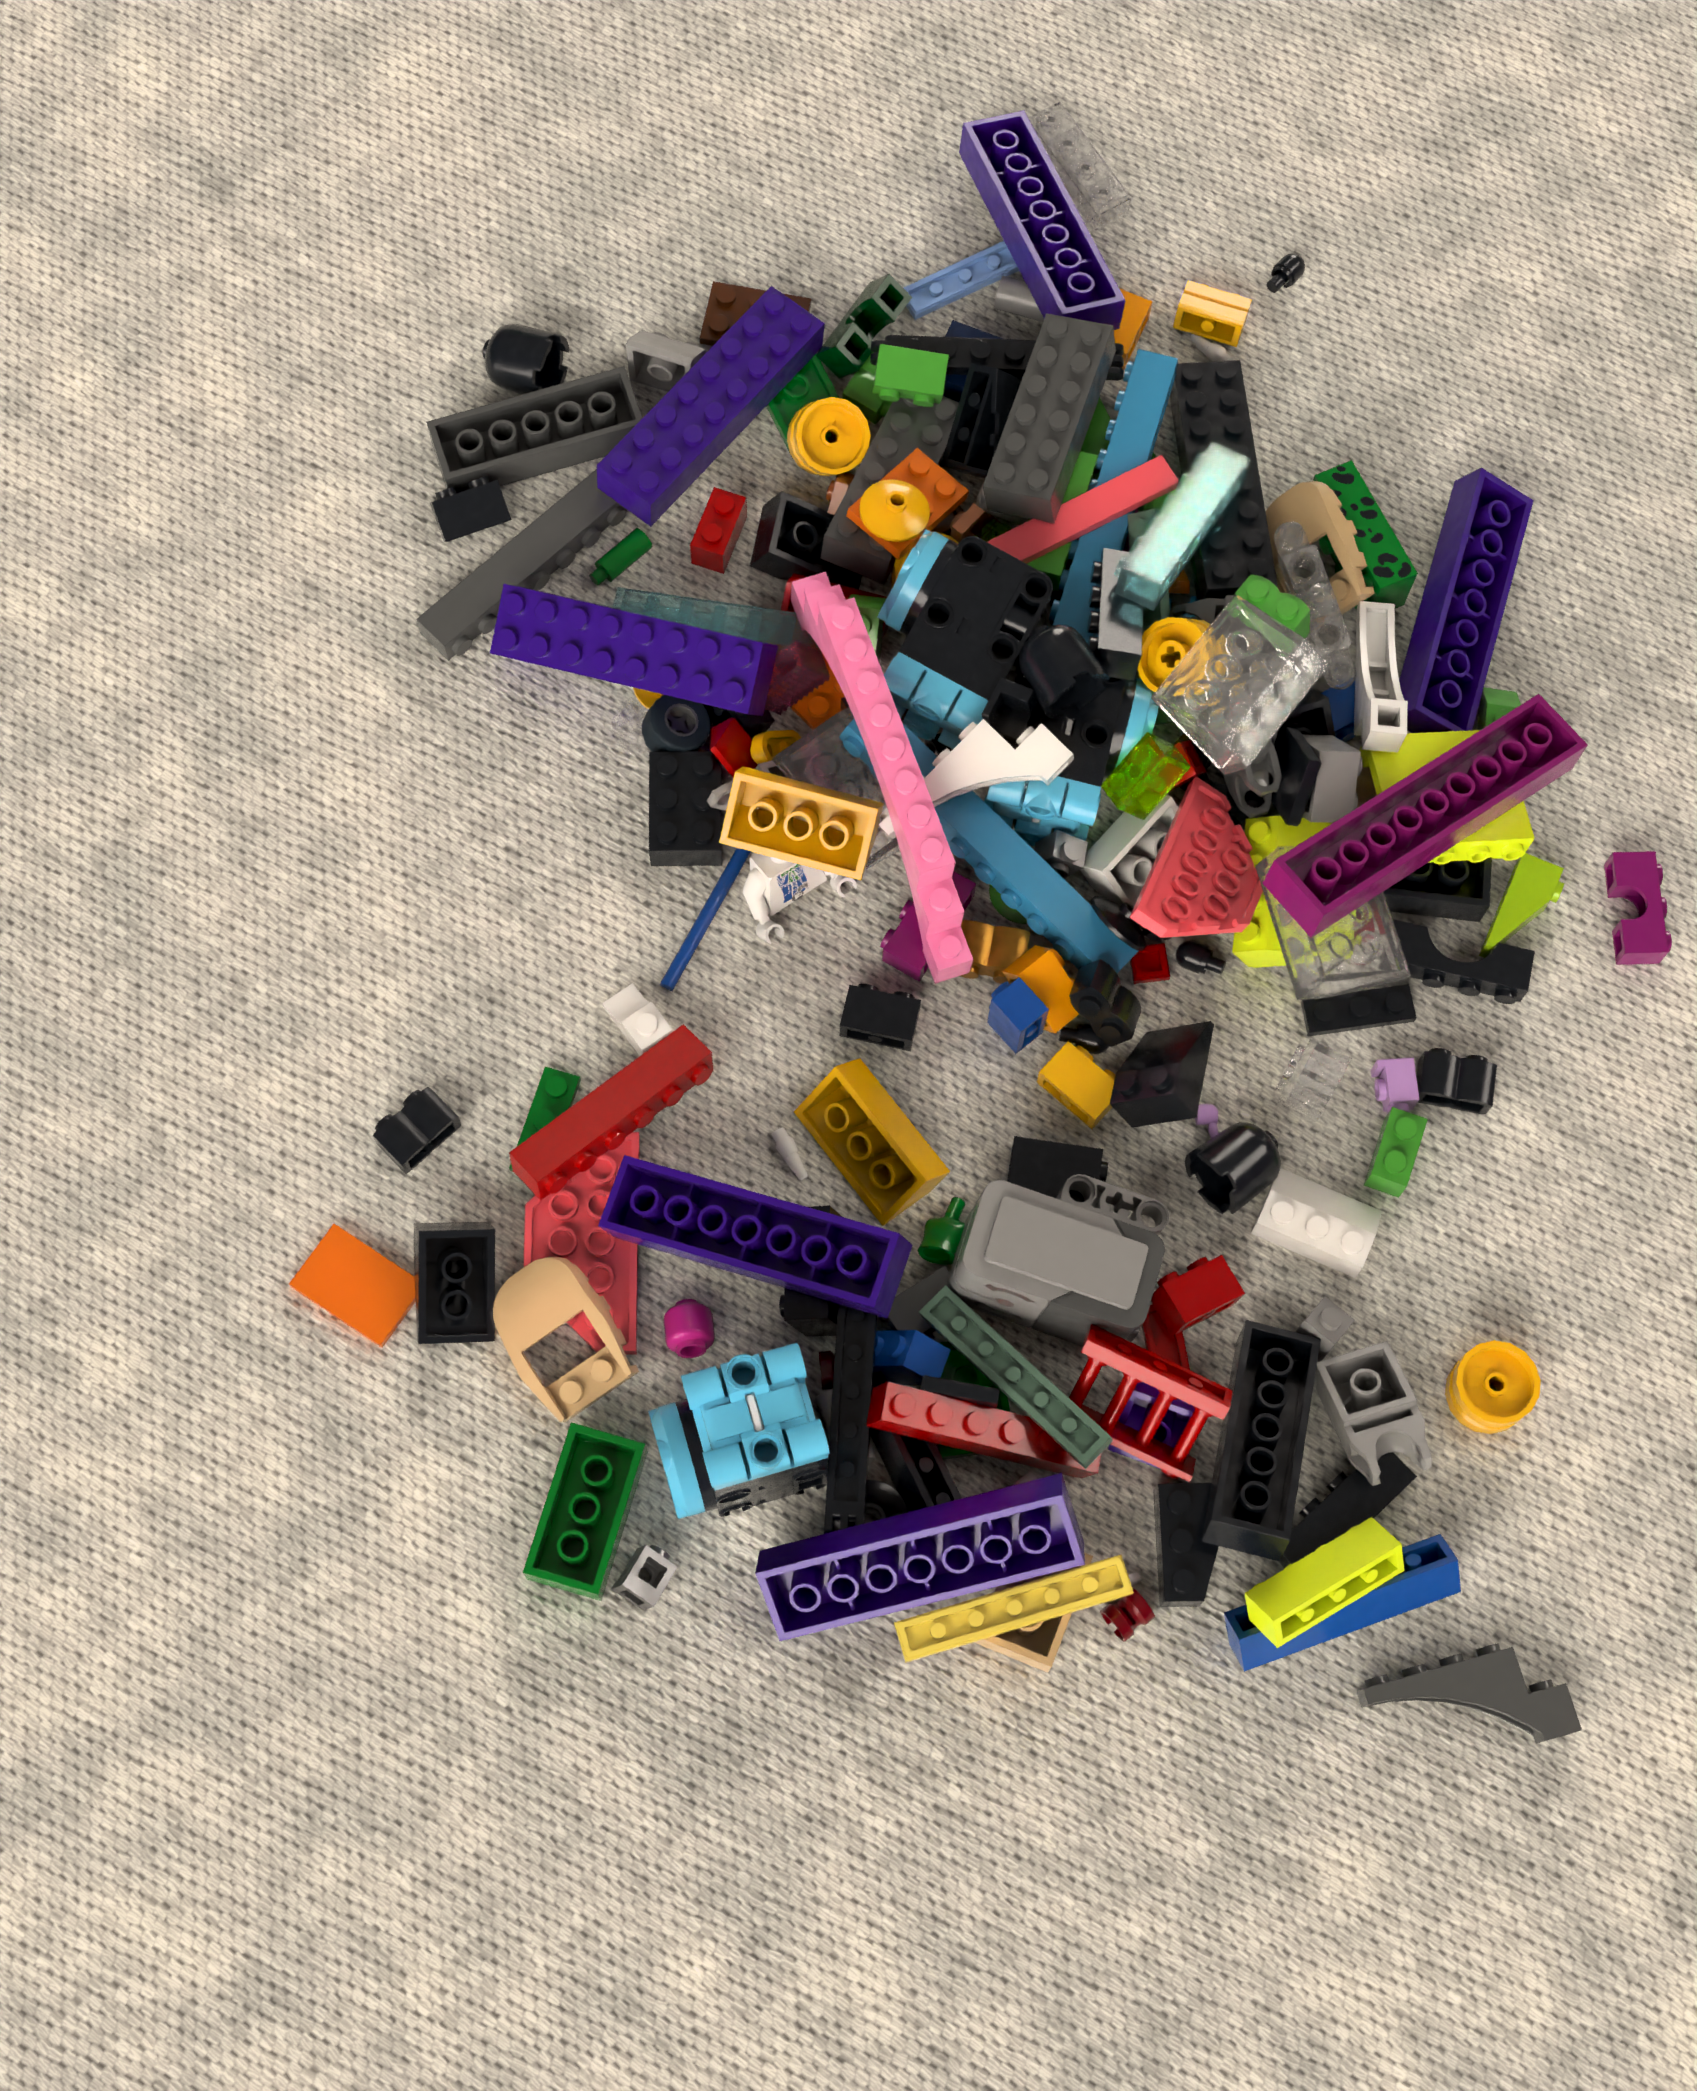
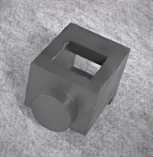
(1062, 852)
(660, 1571)

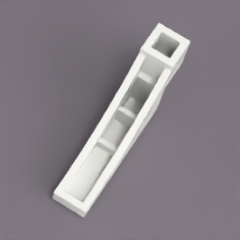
(1379, 703)
(987, 760)

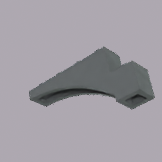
(1486, 1684)

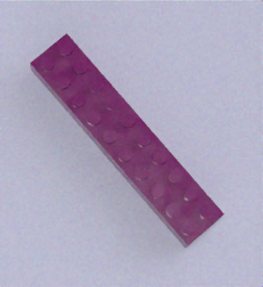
(1423, 815)

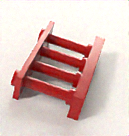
(1172, 1383)

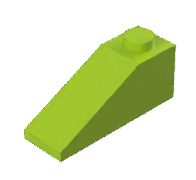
(1525, 897)

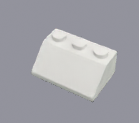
(1126, 853)
(1317, 1223)

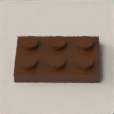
(727, 306)

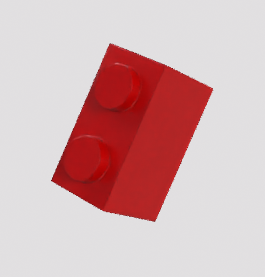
(718, 530)
(1196, 1294)

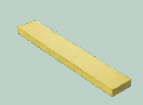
(1013, 1608)

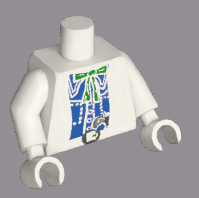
(778, 883)

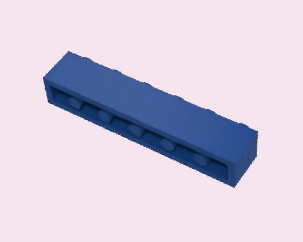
(1428, 1577)

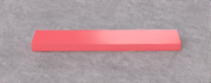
(1089, 511)

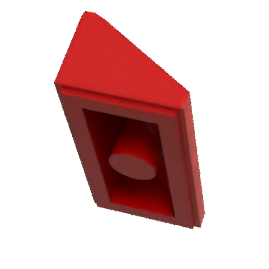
(732, 746)

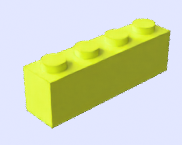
(1324, 1581)

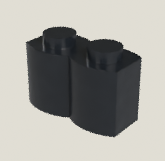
(1105, 1003)
(1456, 1081)
(416, 1129)

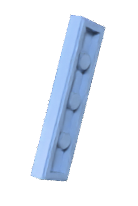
(960, 279)

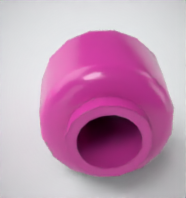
(689, 1328)

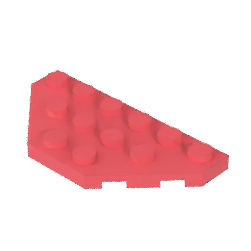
(1201, 873)
(568, 1228)

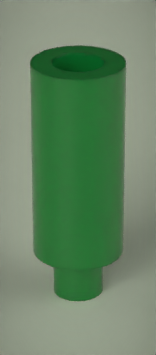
(621, 557)

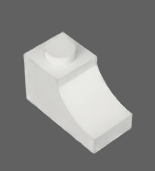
(637, 1019)

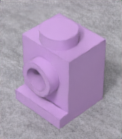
(1396, 1083)

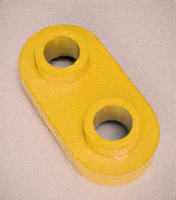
(770, 743)

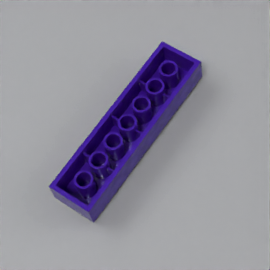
(1039, 220)
(710, 406)
(1463, 603)
(634, 649)
(756, 1236)
(920, 1557)

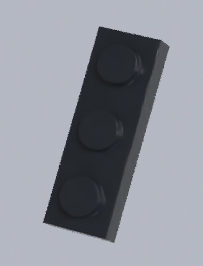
(1359, 1010)

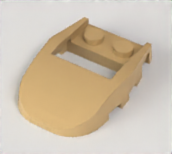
(1319, 514)
(538, 1303)

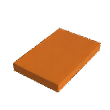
(356, 1285)

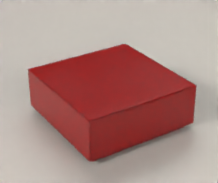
(1150, 964)

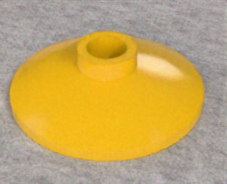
(893, 521)

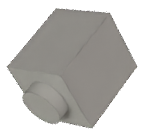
(1327, 1323)

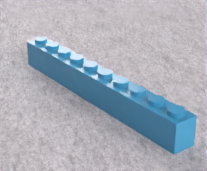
(1130, 445)
(1014, 869)

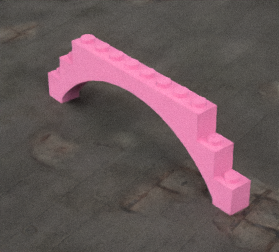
(925, 851)

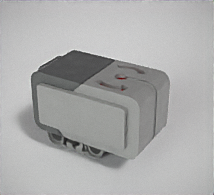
(1061, 1259)

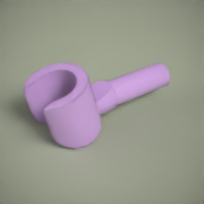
(1208, 1115)

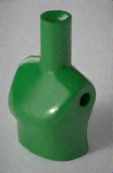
(943, 1235)

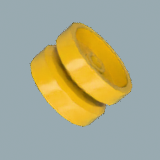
(808, 440)
(1165, 646)
(1470, 1391)

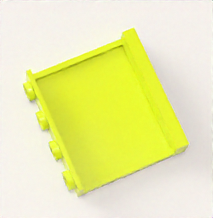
(1502, 838)

